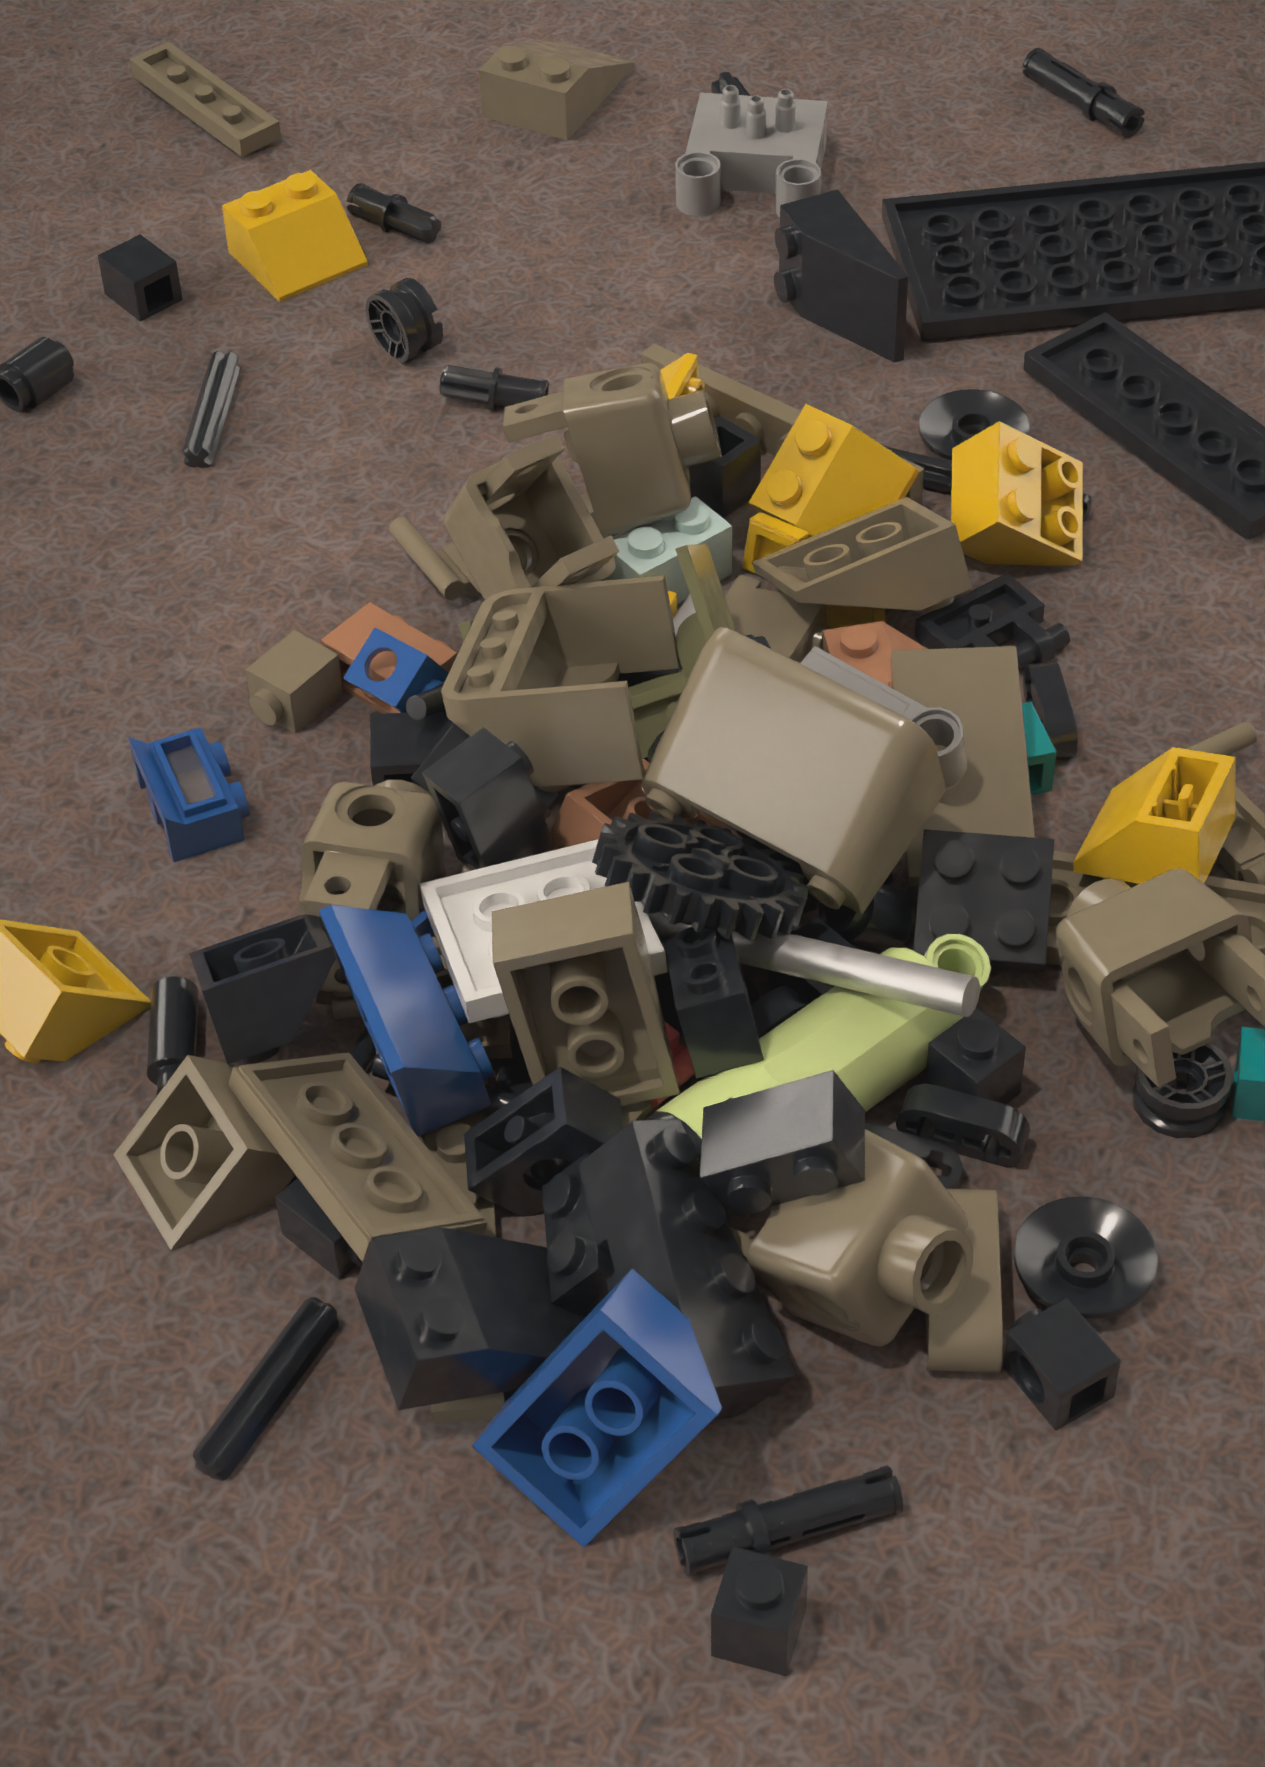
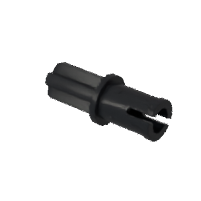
(393, 213)
(489, 387)

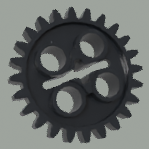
(701, 875)

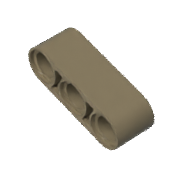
(971, 1330)

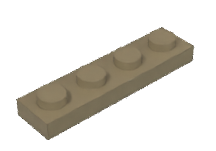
(205, 99)

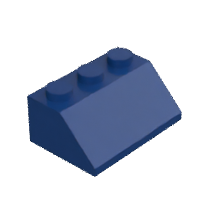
(410, 1015)
(604, 1410)

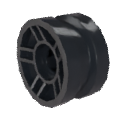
(403, 320)
(1190, 1113)

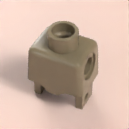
(627, 441)
(528, 512)
(370, 846)
(1157, 968)
(866, 1249)

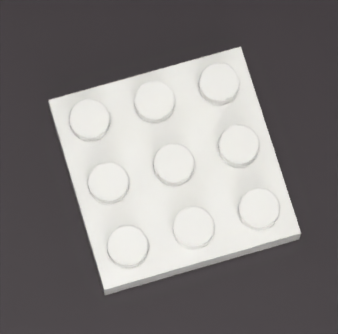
(463, 908)

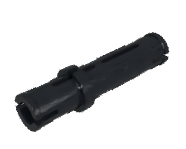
(1093, 98)
(788, 1519)

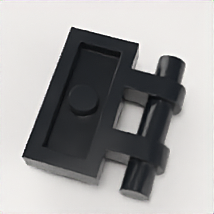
(992, 616)

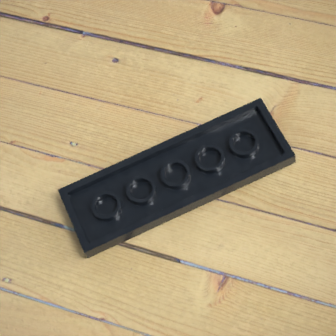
(1160, 416)

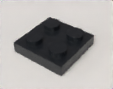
(987, 891)

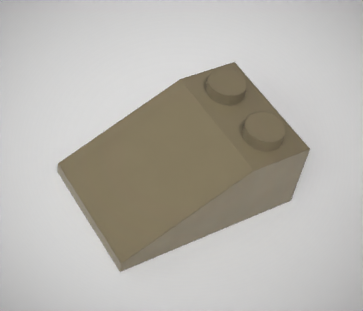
(548, 85)
(880, 560)
(585, 992)

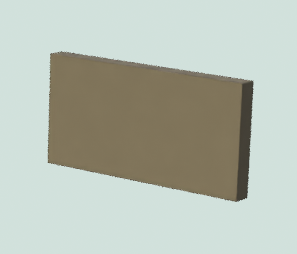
(985, 694)
(351, 1149)

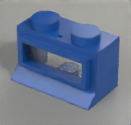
(190, 792)

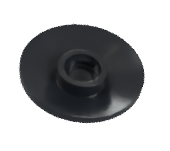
(964, 414)
(1087, 1233)

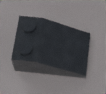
(841, 274)
(458, 1313)

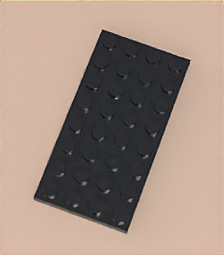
(1082, 249)

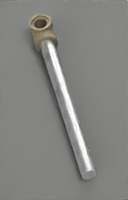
(844, 967)

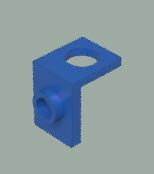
(412, 675)

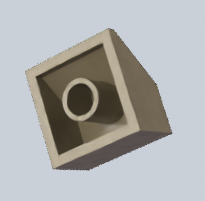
(200, 1156)

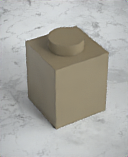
(294, 682)

